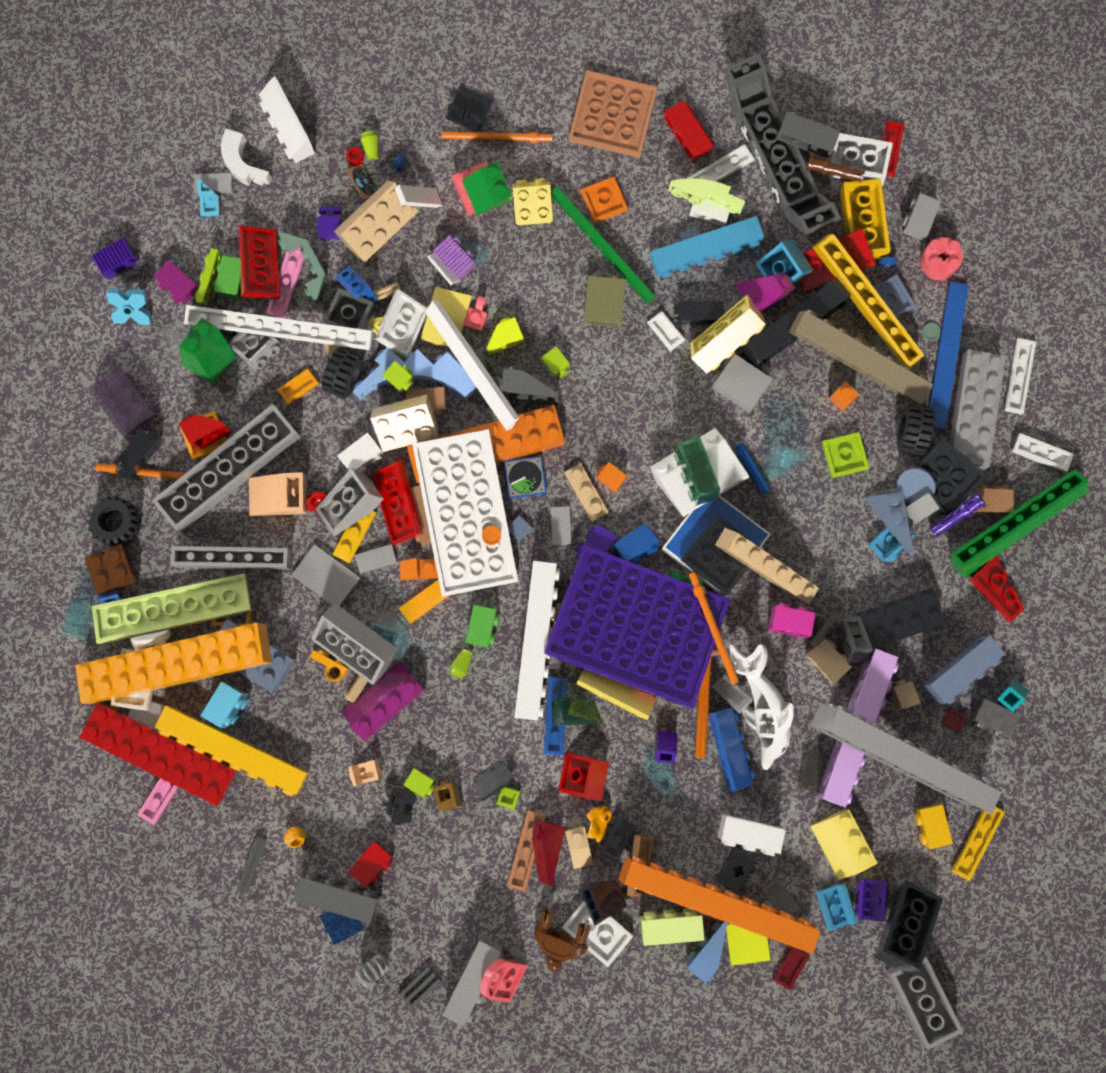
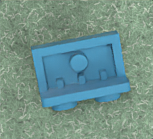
(886, 546)
(836, 906)

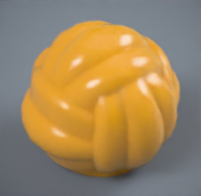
(294, 837)

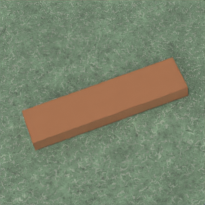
(524, 854)

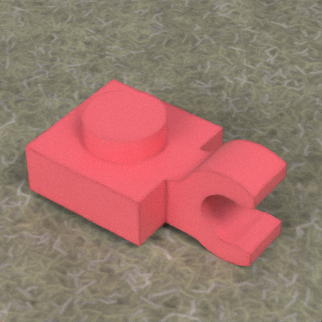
(476, 317)

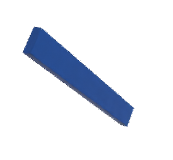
(948, 352)

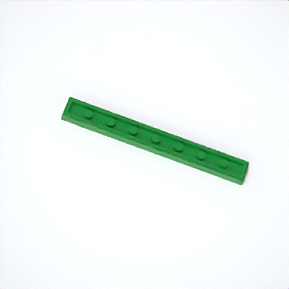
(602, 246)

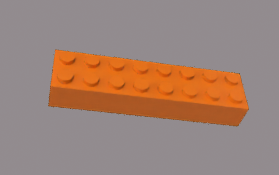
(531, 434)

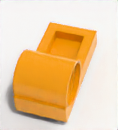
(323, 657)

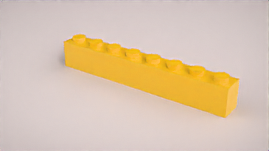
(868, 300)
(232, 750)

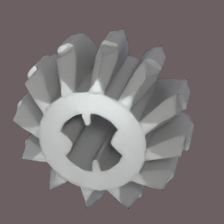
(372, 970)

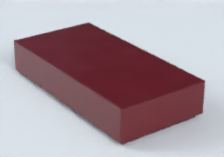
(791, 967)

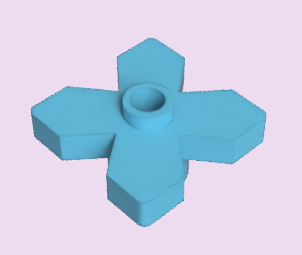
(129, 305)

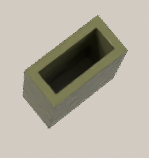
(604, 300)

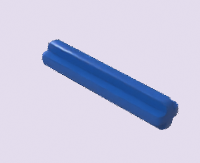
(752, 468)

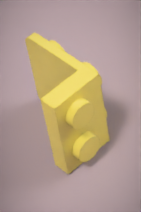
(532, 202)

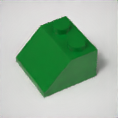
(487, 188)

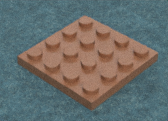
(613, 114)

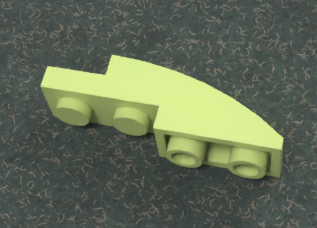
(700, 190)

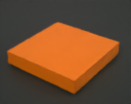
(604, 200)

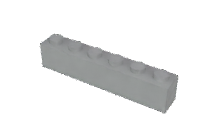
(231, 557)

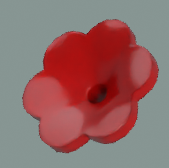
(314, 500)

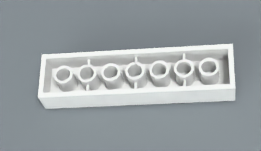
(535, 640)

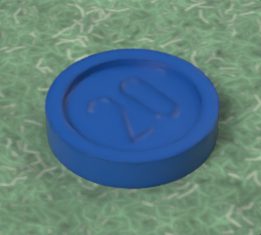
(891, 261)

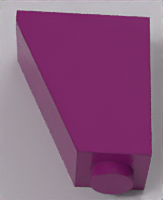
(766, 290)

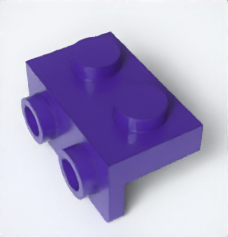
(872, 899)

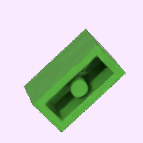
(228, 280)
(481, 626)

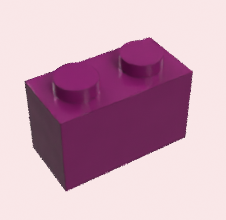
(176, 282)

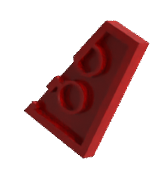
(996, 588)

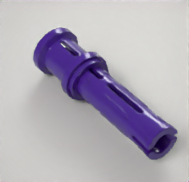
(965, 509)

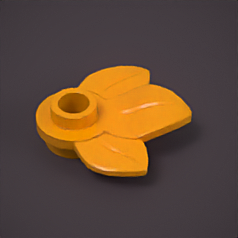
(599, 817)

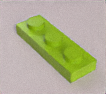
(207, 277)

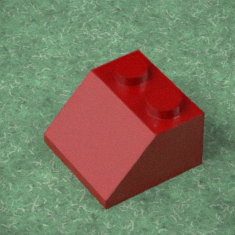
(203, 430)
(583, 776)

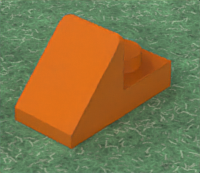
(418, 569)

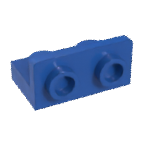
(355, 284)

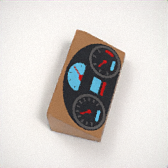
(362, 181)

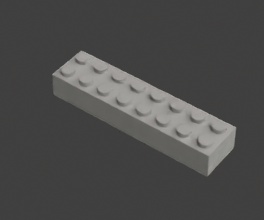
(226, 469)

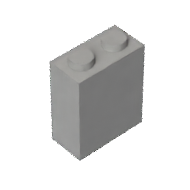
(741, 382)

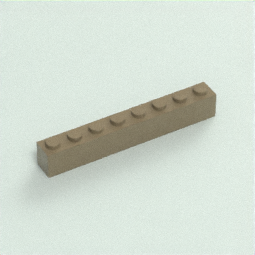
(860, 357)

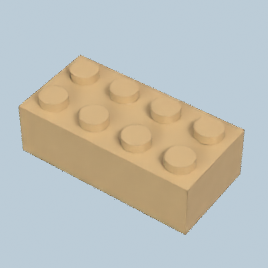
(375, 222)

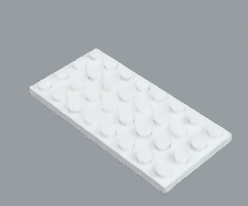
(460, 502)

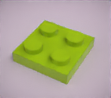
(845, 455)

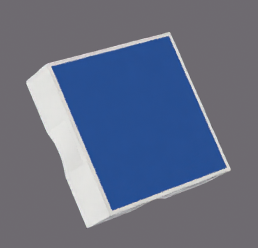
(699, 519)

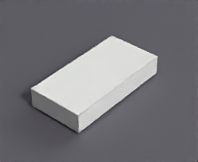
(666, 331)

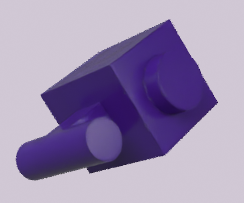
(329, 223)

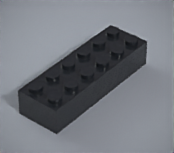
(777, 337)

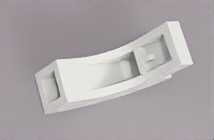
(232, 149)

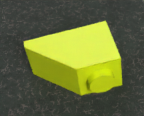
(505, 336)

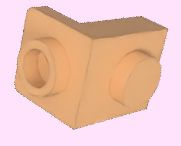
(365, 772)

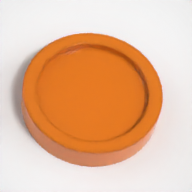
(491, 535)

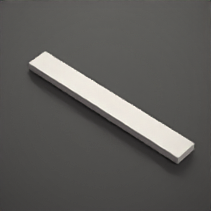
(472, 365)

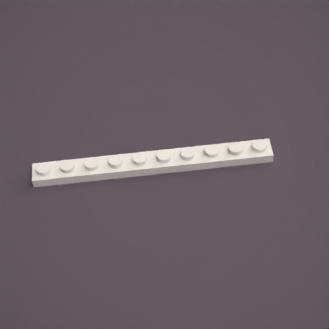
(280, 327)

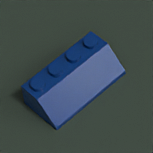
(730, 749)

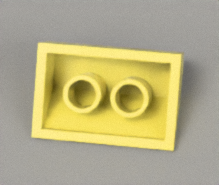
(843, 844)

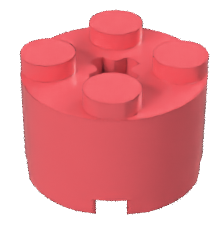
(939, 250)

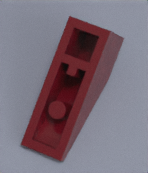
(547, 845)

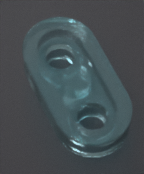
(659, 776)

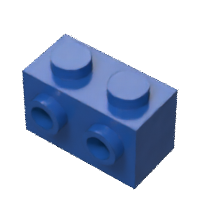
(637, 545)

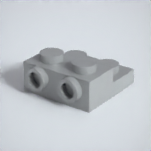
(255, 348)

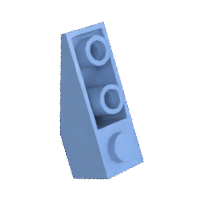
(707, 961)

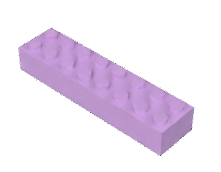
(866, 702)

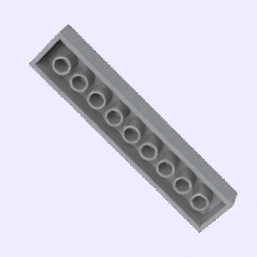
(905, 757)

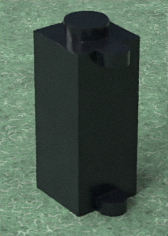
(698, 312)
(136, 454)

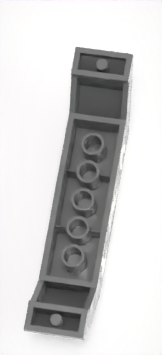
(778, 161)

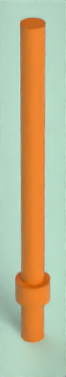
(533, 137)
(143, 472)
(699, 591)

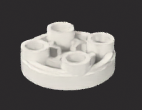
(155, 638)

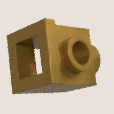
(441, 796)

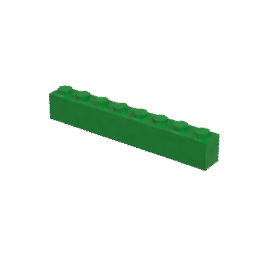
(1019, 523)

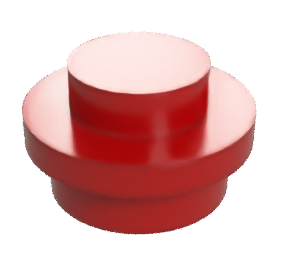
(355, 156)

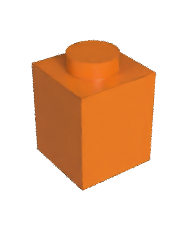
(844, 396)
(611, 477)

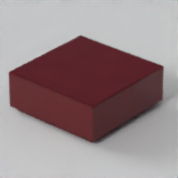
(954, 720)

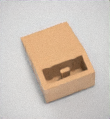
(278, 494)

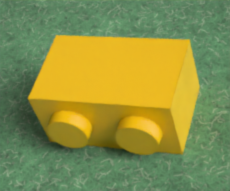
(933, 826)

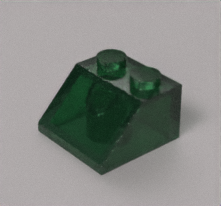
(575, 712)

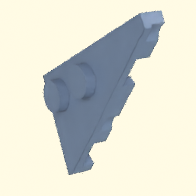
(892, 511)

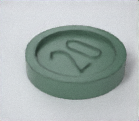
(931, 332)

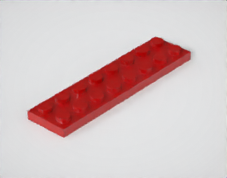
(158, 754)

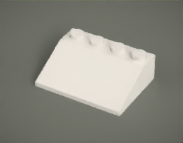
(723, 462)

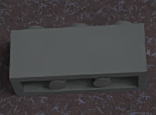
(808, 134)

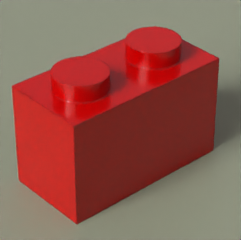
(370, 864)

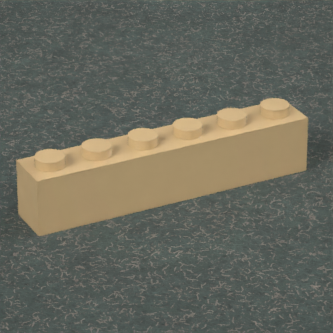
(766, 566)

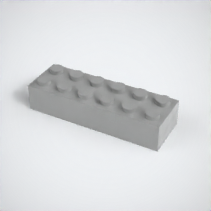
(977, 405)

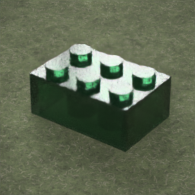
(697, 471)

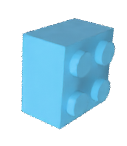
(225, 705)

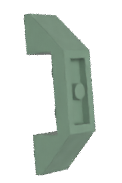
(293, 243)

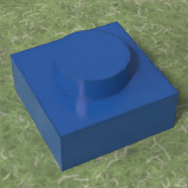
(110, 596)

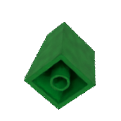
(206, 352)

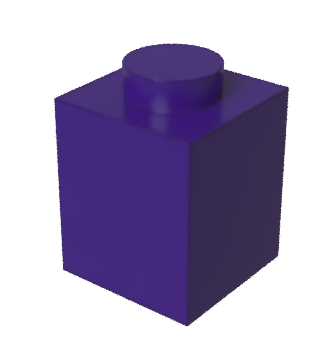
(666, 747)

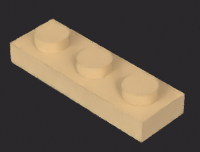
(586, 492)

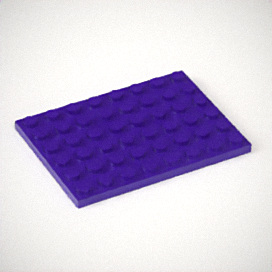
(635, 627)

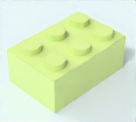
(671, 927)

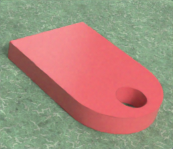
(502, 979)

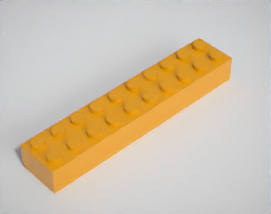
(174, 663)

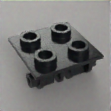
(469, 109)

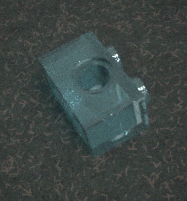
(78, 619)

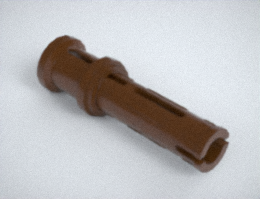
(826, 166)

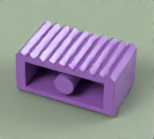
(454, 257)

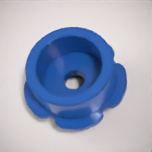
(399, 162)

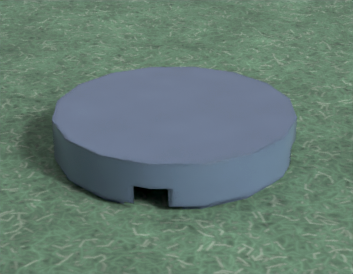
(915, 483)

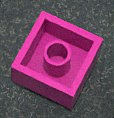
(791, 621)

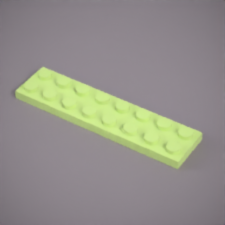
(171, 608)

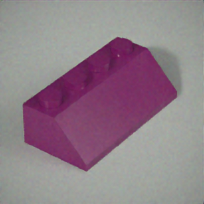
(382, 701)

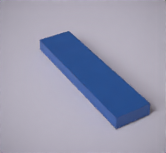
(554, 733)

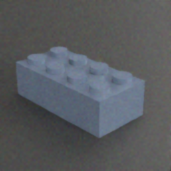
(963, 670)
(269, 675)

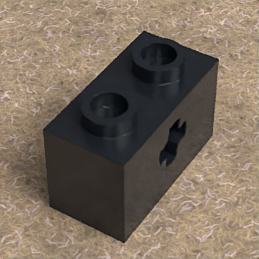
(727, 876)

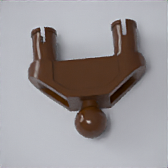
(559, 945)

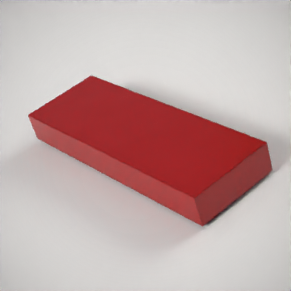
(893, 133)

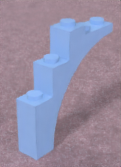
(444, 371)

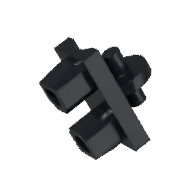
(402, 797)

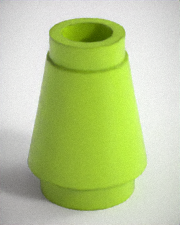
(370, 144)
(460, 666)

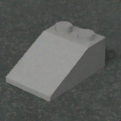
(349, 501)

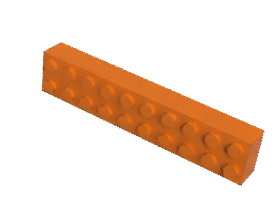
(722, 906)

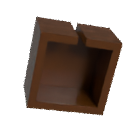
(111, 569)

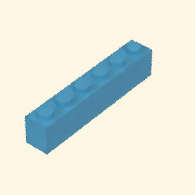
(706, 246)

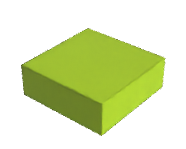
(508, 797)

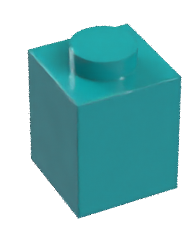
(1013, 695)

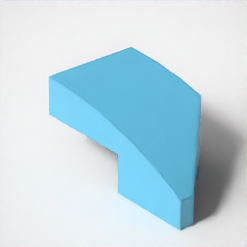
(208, 200)

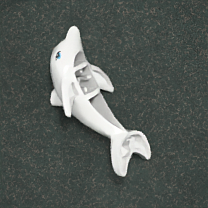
(771, 713)

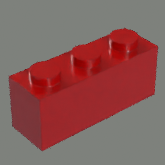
(688, 131)

